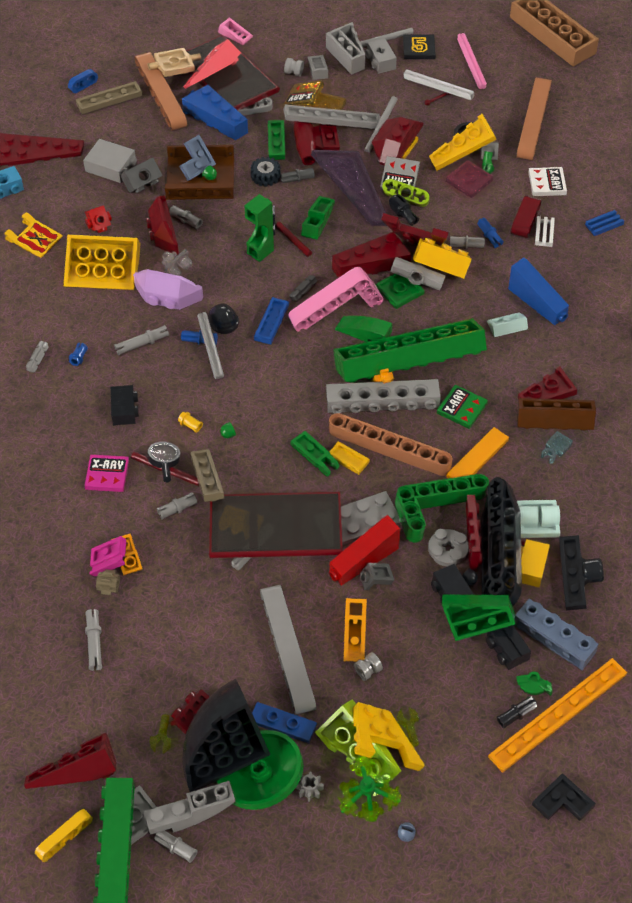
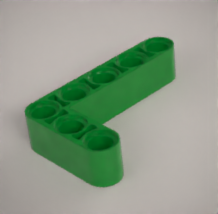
(418, 496)

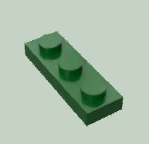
(276, 139)

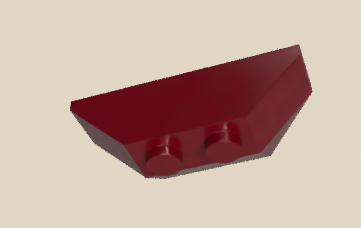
(395, 138)
(161, 226)

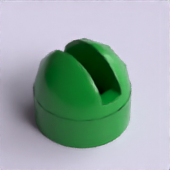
(209, 173)
(227, 430)

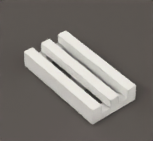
(545, 221)

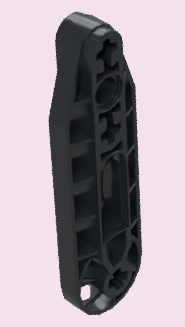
(501, 542)

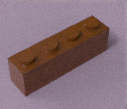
(556, 414)

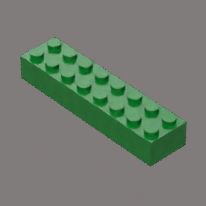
(410, 350)

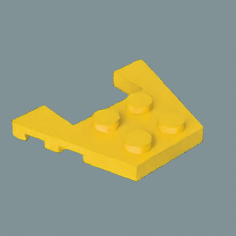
(381, 727)

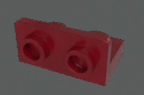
(183, 716)

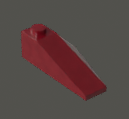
(88, 764)

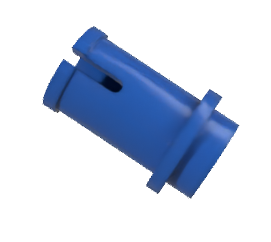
(77, 356)

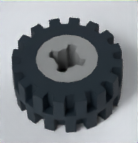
(265, 171)

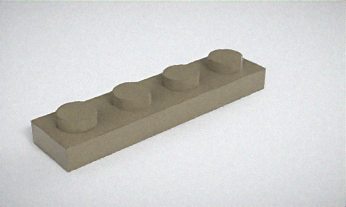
(108, 97)
(207, 475)

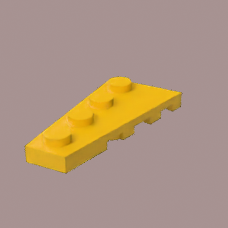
(471, 139)

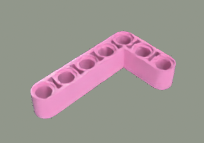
(333, 296)

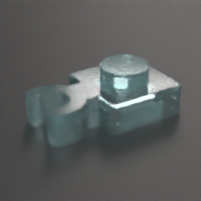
(558, 445)

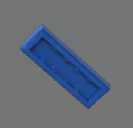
(271, 320)
(284, 722)

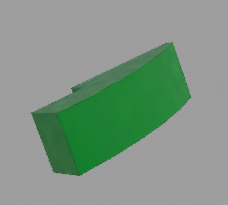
(317, 217)
(364, 327)

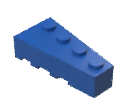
(216, 112)

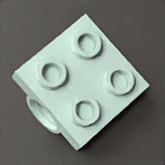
(539, 518)

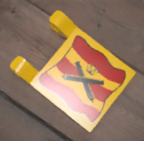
(35, 238)

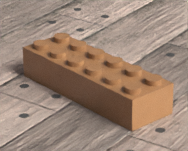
(555, 29)

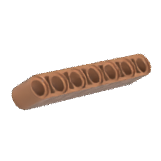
(161, 91)
(534, 119)
(390, 444)

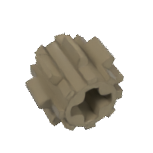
(107, 582)

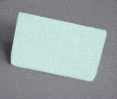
(508, 324)

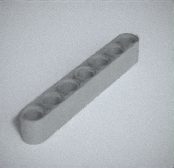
(288, 648)

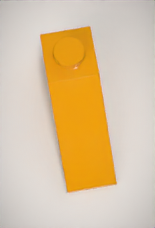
(355, 629)

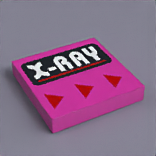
(107, 474)

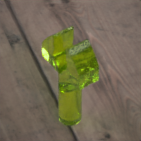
(409, 725)
(162, 735)

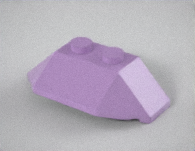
(167, 289)

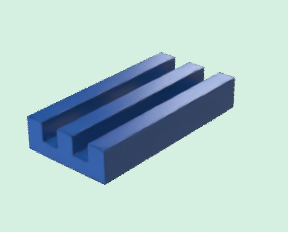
(603, 220)

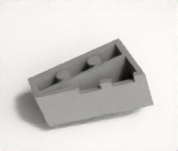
(346, 48)

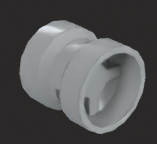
(294, 67)
(368, 666)

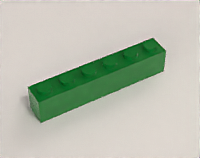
(115, 841)

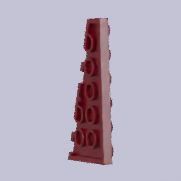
(28, 149)

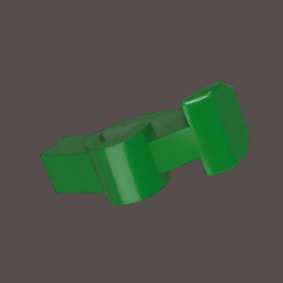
(534, 684)

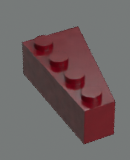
(371, 256)

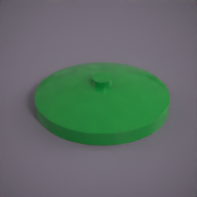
(270, 778)

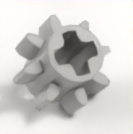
(310, 792)

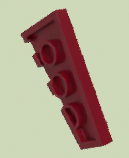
(473, 537)

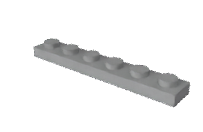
(331, 116)

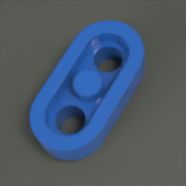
(82, 80)

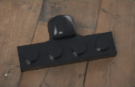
(577, 572)

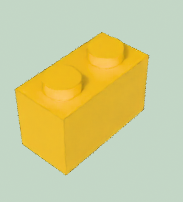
(533, 562)

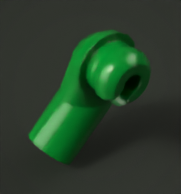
(487, 162)

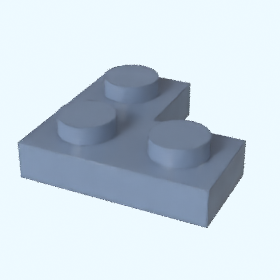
(200, 158)

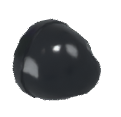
(223, 319)

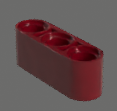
(526, 216)

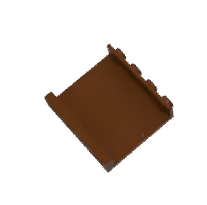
(199, 187)

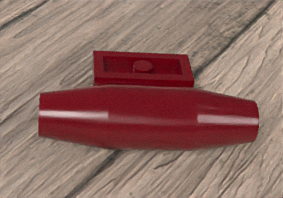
(309, 138)

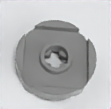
(442, 538)

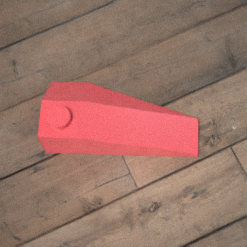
(219, 58)

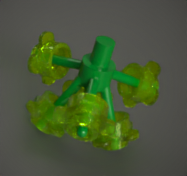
(368, 786)

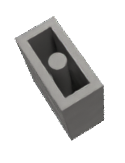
(109, 160)

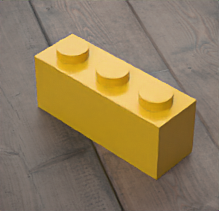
(442, 257)

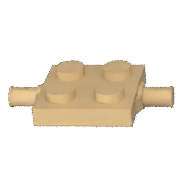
(174, 62)

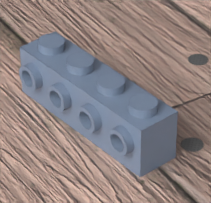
(556, 634)

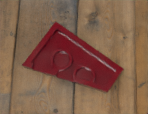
(551, 387)

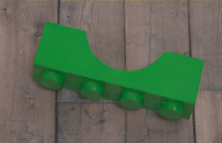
(260, 213)

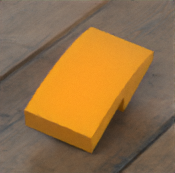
(131, 558)

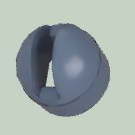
(405, 834)

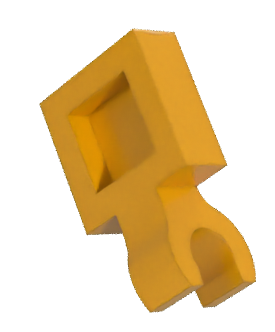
(384, 376)

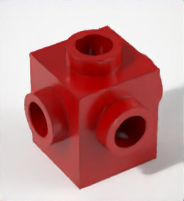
(92, 219)

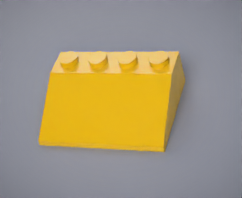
(101, 262)

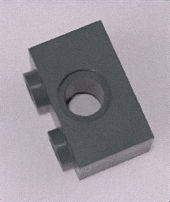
(148, 169)

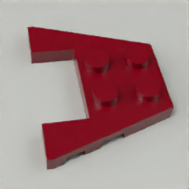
(411, 234)

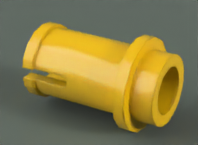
(190, 422)

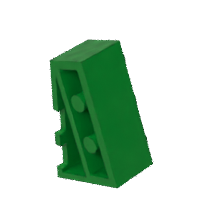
(477, 614)

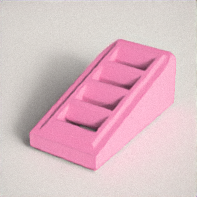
(225, 31)

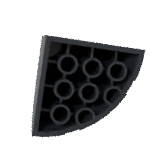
(221, 738)

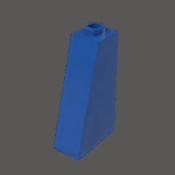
(537, 292)

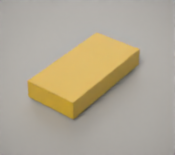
(349, 458)

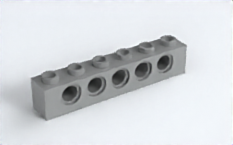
(380, 396)

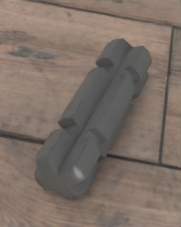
(303, 288)

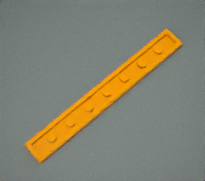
(557, 715)

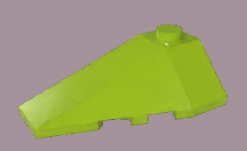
(339, 733)

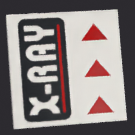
(547, 181)

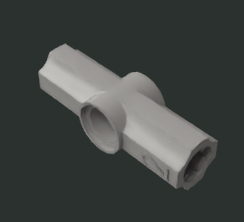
(425, 276)

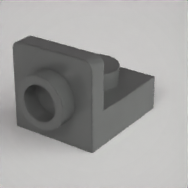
(376, 574)

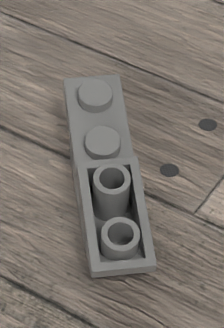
(188, 812)

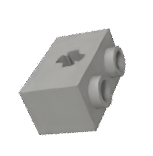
(381, 55)

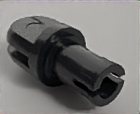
(403, 208)

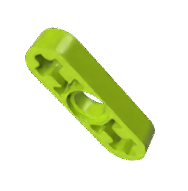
(419, 192)

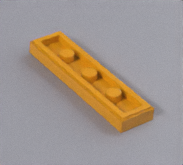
(479, 454)

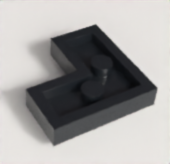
(563, 793)

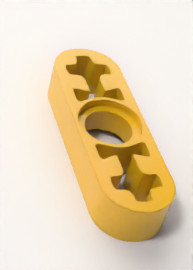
(67, 831)

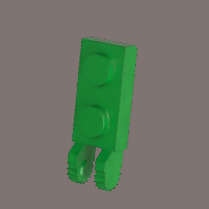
(314, 452)

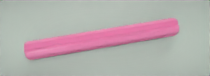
(471, 60)

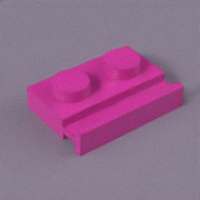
(108, 555)

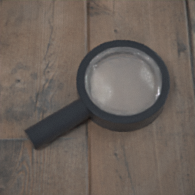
(164, 456)

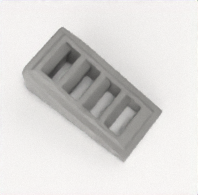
(318, 67)

